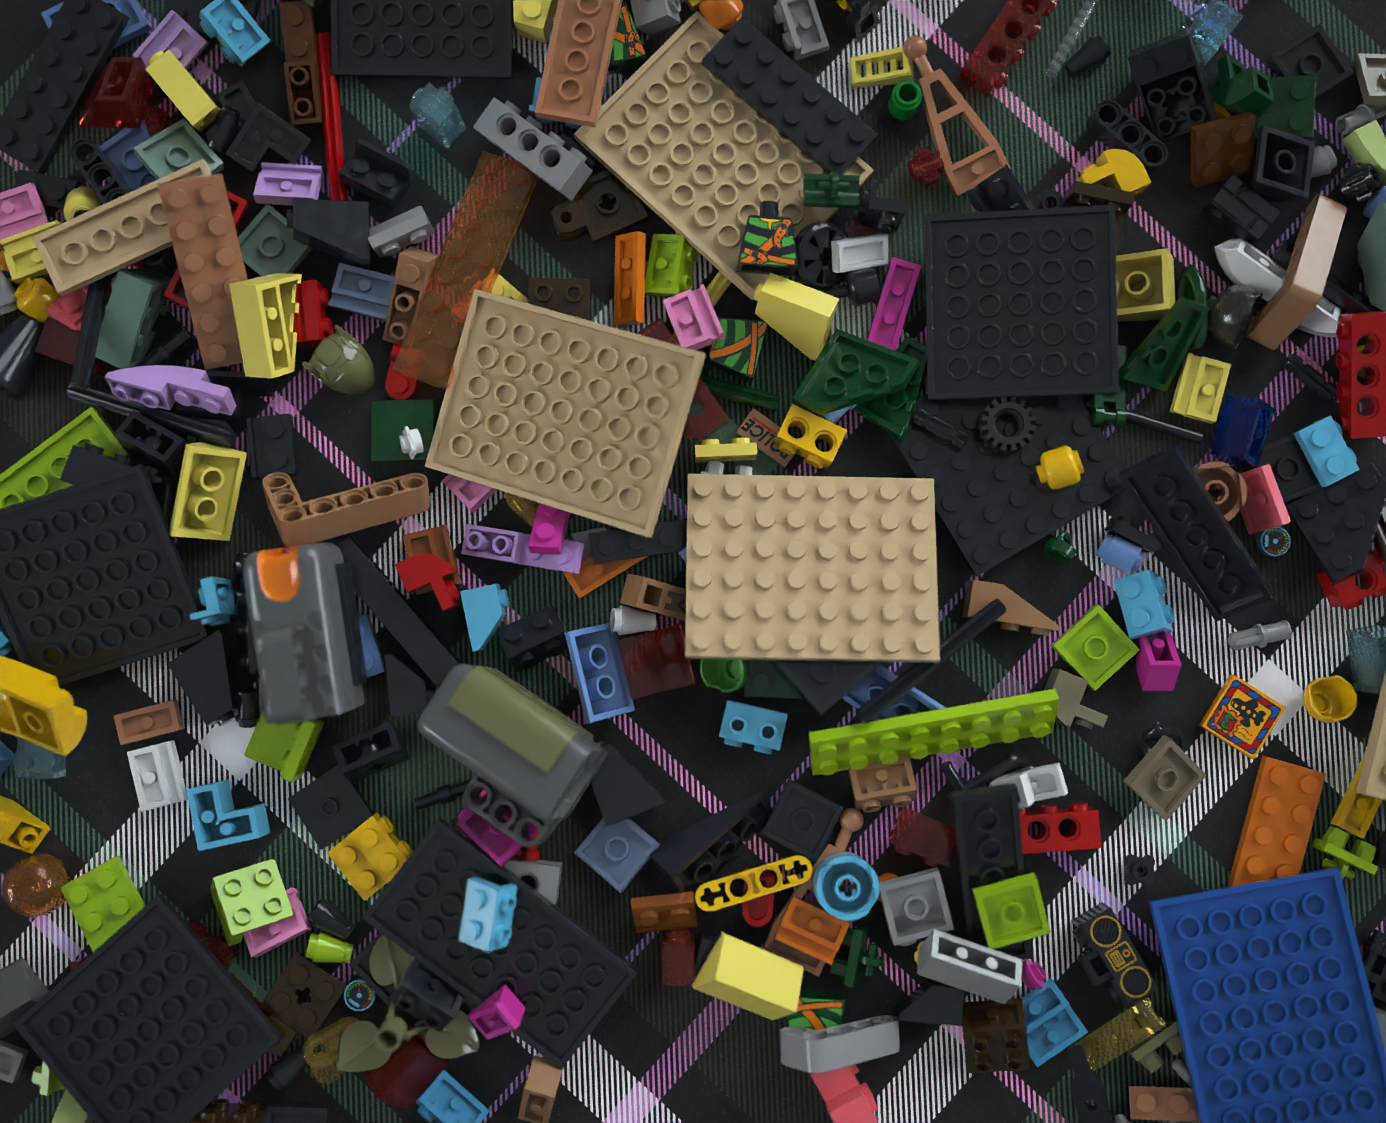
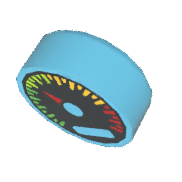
(1273, 541)
(359, 995)

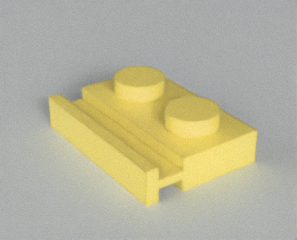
(22, 255)
(1200, 388)
(738, 450)

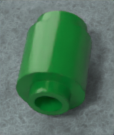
(905, 100)

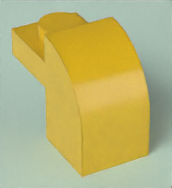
(1118, 170)

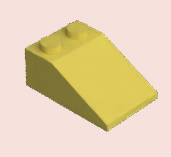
(1145, 285)

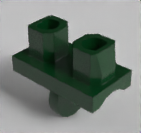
(831, 190)
(851, 968)

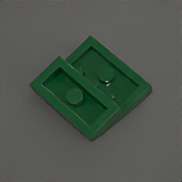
(388, 423)

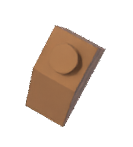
(540, 1091)

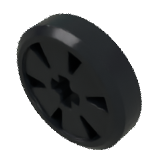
(811, 242)

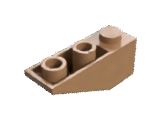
(409, 285)
(1018, 610)

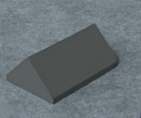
(18, 993)

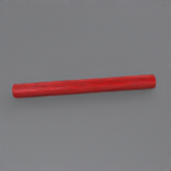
(331, 118)

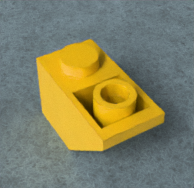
(20, 827)

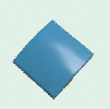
(1049, 1023)

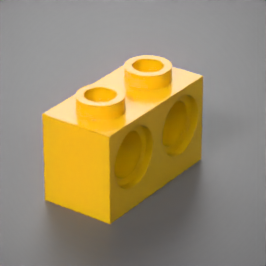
(812, 429)

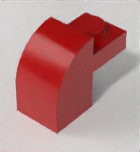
(430, 570)

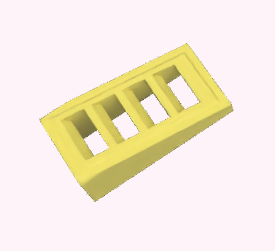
(881, 57)

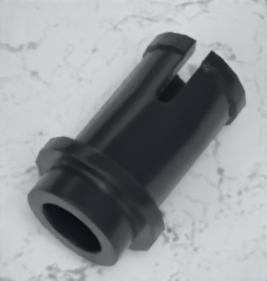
(247, 707)

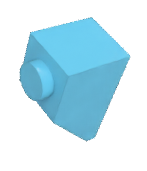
(484, 612)

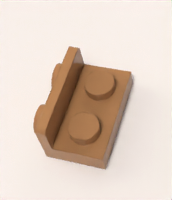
(883, 785)

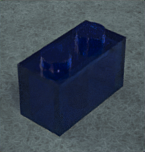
(1242, 431)

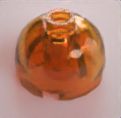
(35, 885)

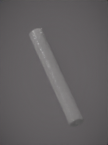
(1070, 38)

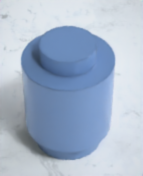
(1120, 554)

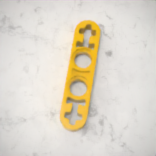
(752, 879)

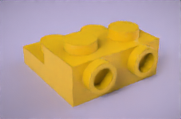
(370, 855)

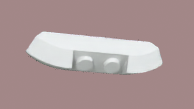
(1254, 269)

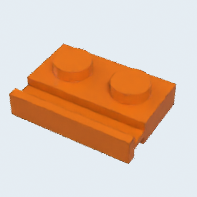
(811, 930)

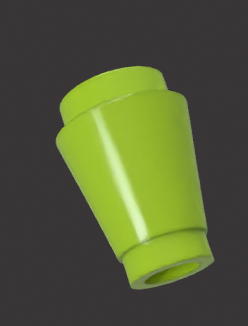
(327, 948)

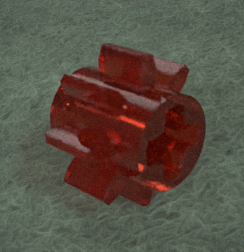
(925, 166)

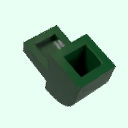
(1242, 88)

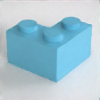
(218, 822)

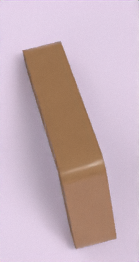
(1304, 276)
(345, 511)

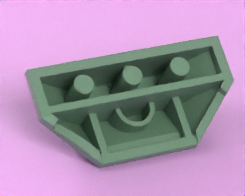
(1373, 258)

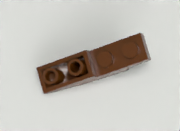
(301, 63)

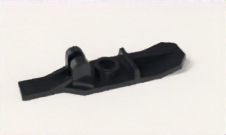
(1086, 1087)

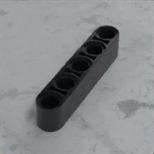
(95, 172)

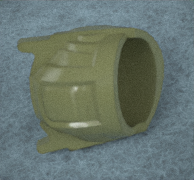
(342, 364)

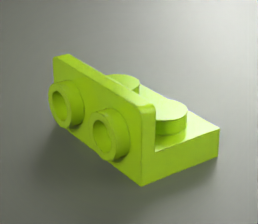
(670, 265)

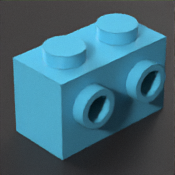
(753, 726)

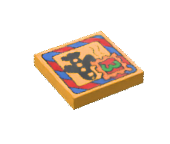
(1242, 716)

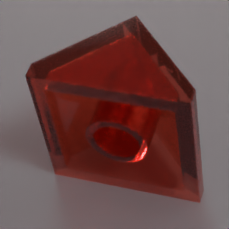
(406, 1072)

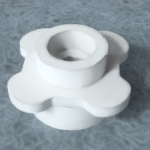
(411, 442)

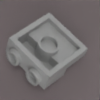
(915, 906)

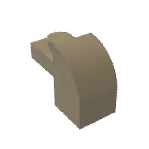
(1070, 692)

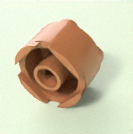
(1226, 485)

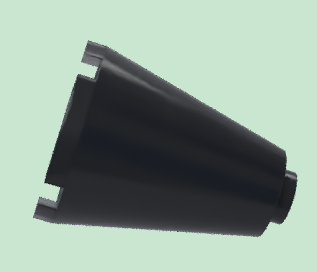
(19, 355)

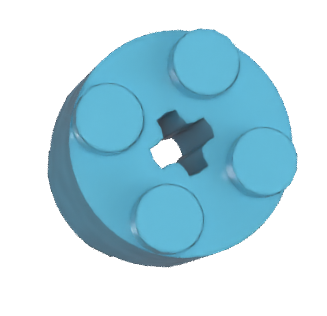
(860, 895)

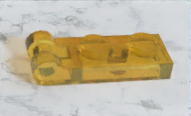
(1120, 1034)

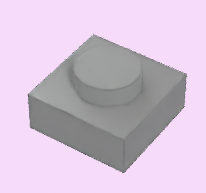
(11, 1061)

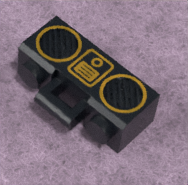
(1123, 967)

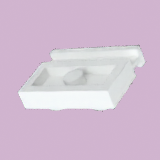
(157, 775)

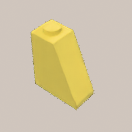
(182, 89)
(796, 313)

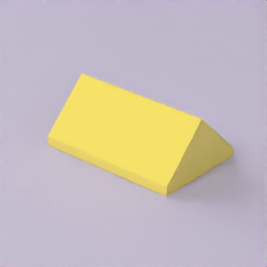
(207, 492)
(750, 978)

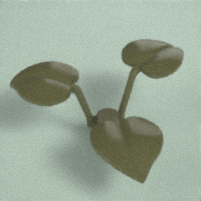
(368, 1048)

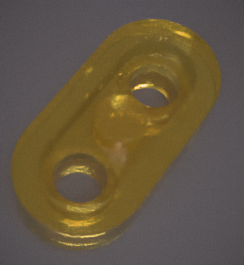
(330, 1038)

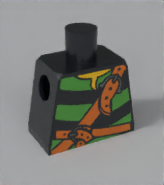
(768, 243)

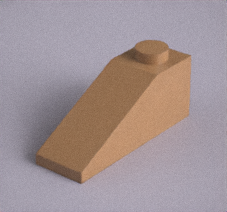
(654, 596)

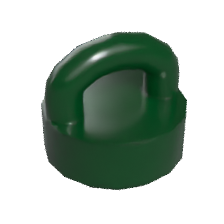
(1060, 550)

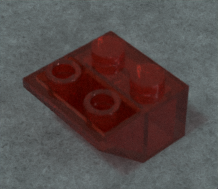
(118, 95)

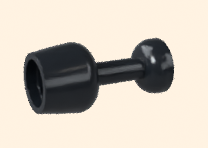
(860, 287)

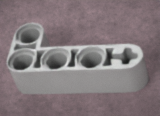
(840, 1044)

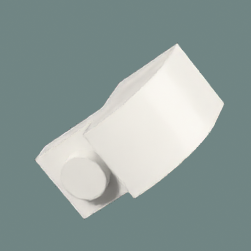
(1035, 783)

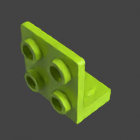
(284, 745)
(250, 899)

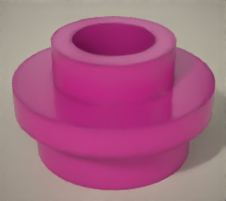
(1033, 975)

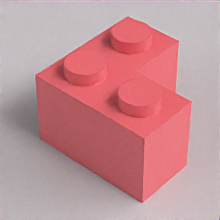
(845, 1096)

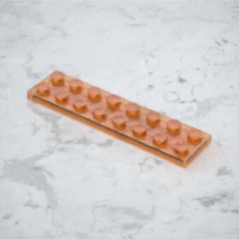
(466, 262)

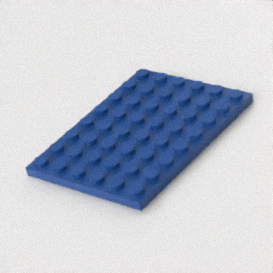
(1273, 1002)

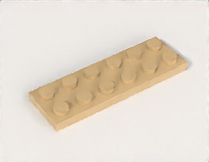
(110, 235)

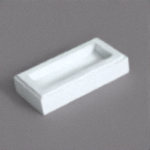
(859, 252)

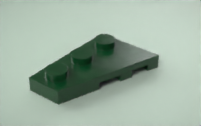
(896, 409)

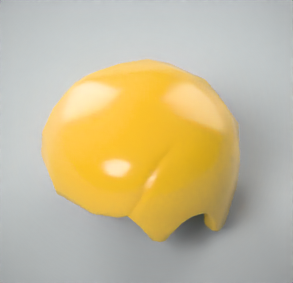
(1330, 699)

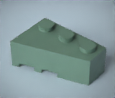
(131, 316)

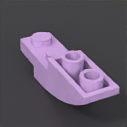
(165, 384)
(513, 548)

